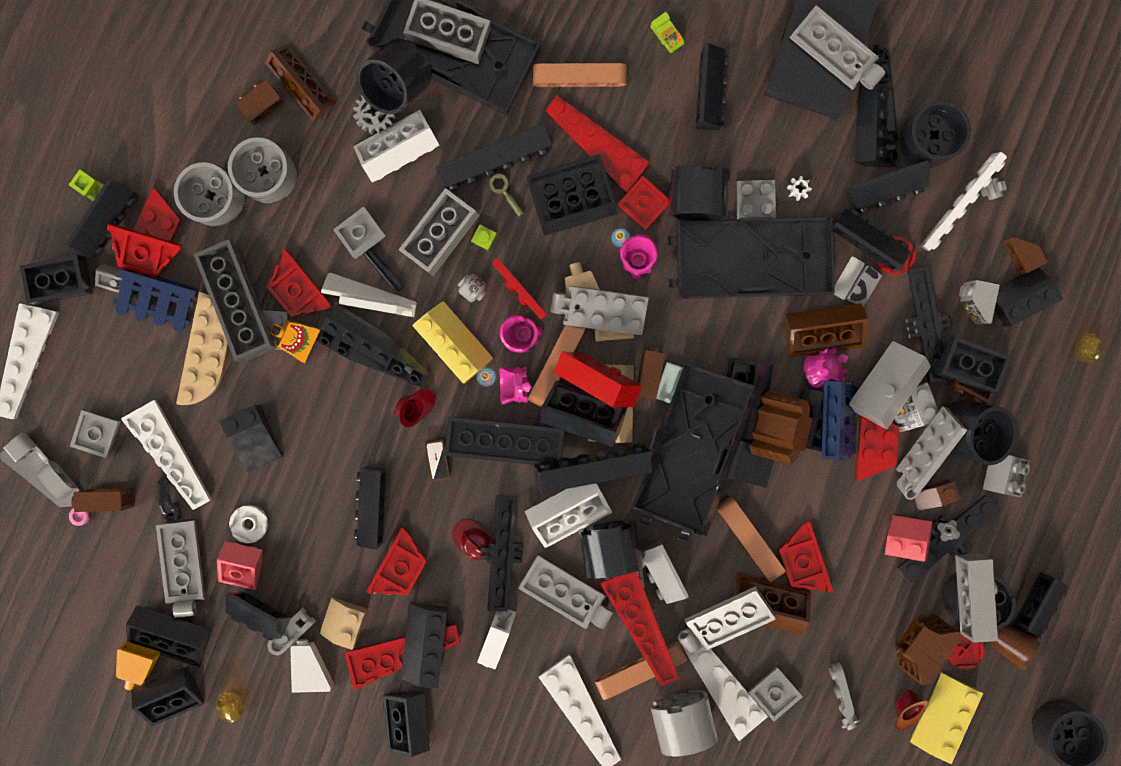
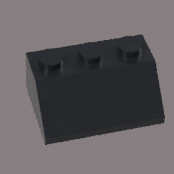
(1025, 297)
(815, 401)
(1041, 604)
(256, 614)
(166, 697)
(406, 723)

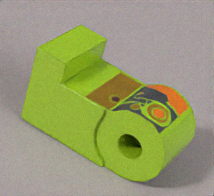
(667, 33)

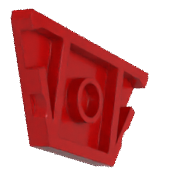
(158, 218)
(141, 251)
(513, 285)
(295, 289)
(875, 448)
(804, 561)
(399, 567)

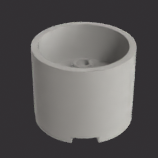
(260, 155)
(196, 187)
(684, 723)

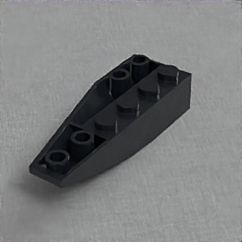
(877, 120)
(368, 345)

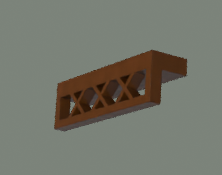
(296, 83)

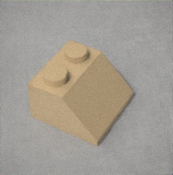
(343, 623)

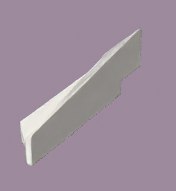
(367, 297)

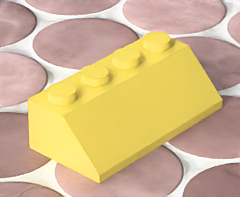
(453, 342)
(946, 717)

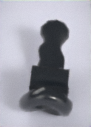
(168, 509)

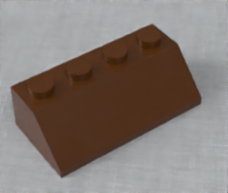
(826, 328)
(787, 602)

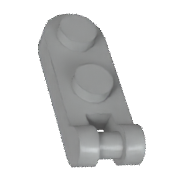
(291, 633)
(841, 690)

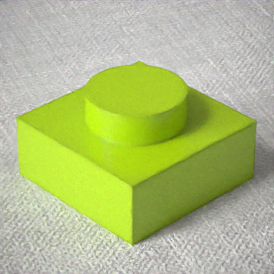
(483, 237)

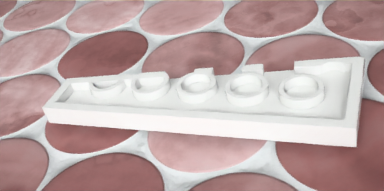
(992, 164)
(26, 346)
(160, 440)
(730, 696)
(573, 698)

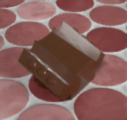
(781, 428)
(926, 647)

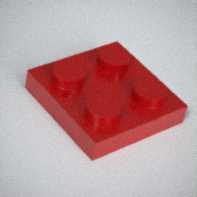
(644, 203)

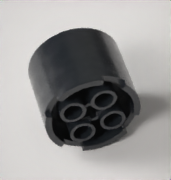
(393, 76)
(950, 131)
(699, 193)
(989, 432)
(611, 549)
(1004, 600)
(1084, 738)

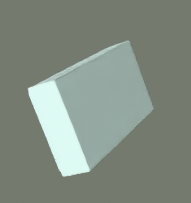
(669, 382)

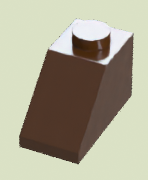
(1025, 254)
(937, 495)

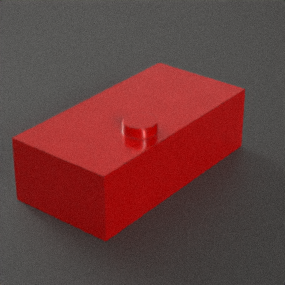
(598, 379)

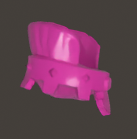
(638, 255)
(520, 333)
(824, 367)
(514, 385)

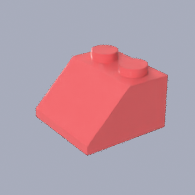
(909, 538)
(239, 565)

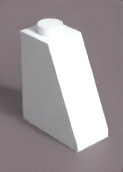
(496, 638)
(308, 669)

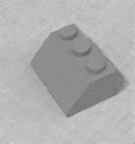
(663, 573)

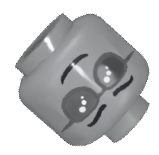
(472, 287)

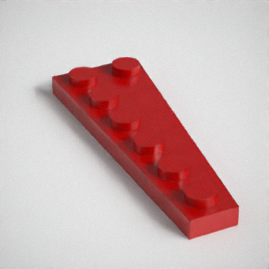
(619, 160)
(636, 613)
(385, 658)

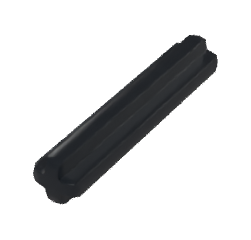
(383, 270)

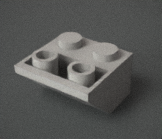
(1007, 476)

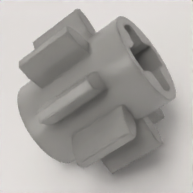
(994, 189)

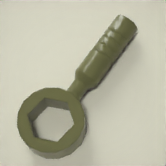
(509, 198)

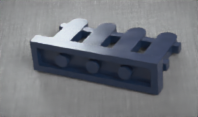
(165, 296)
(833, 421)

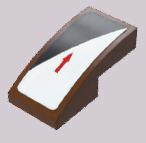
(437, 460)

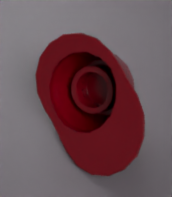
(414, 407)
(470, 538)
(909, 709)

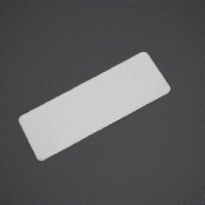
(848, 277)

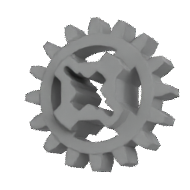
(366, 114)

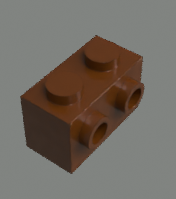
(259, 102)

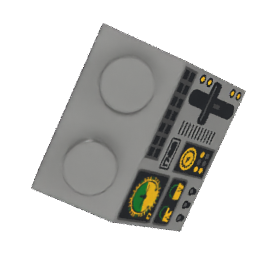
(979, 300)
(918, 409)

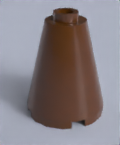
(1016, 645)

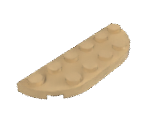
(204, 356)

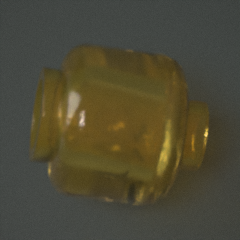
(1088, 348)
(229, 707)

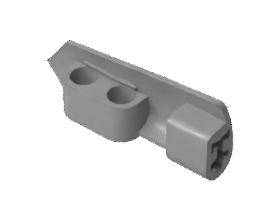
(34, 466)

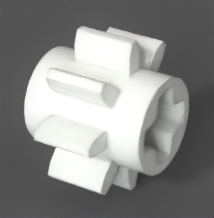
(795, 192)

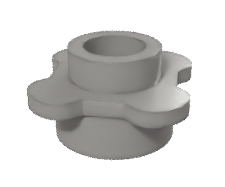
(953, 534)
(850, 723)

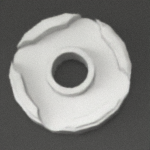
(259, 519)

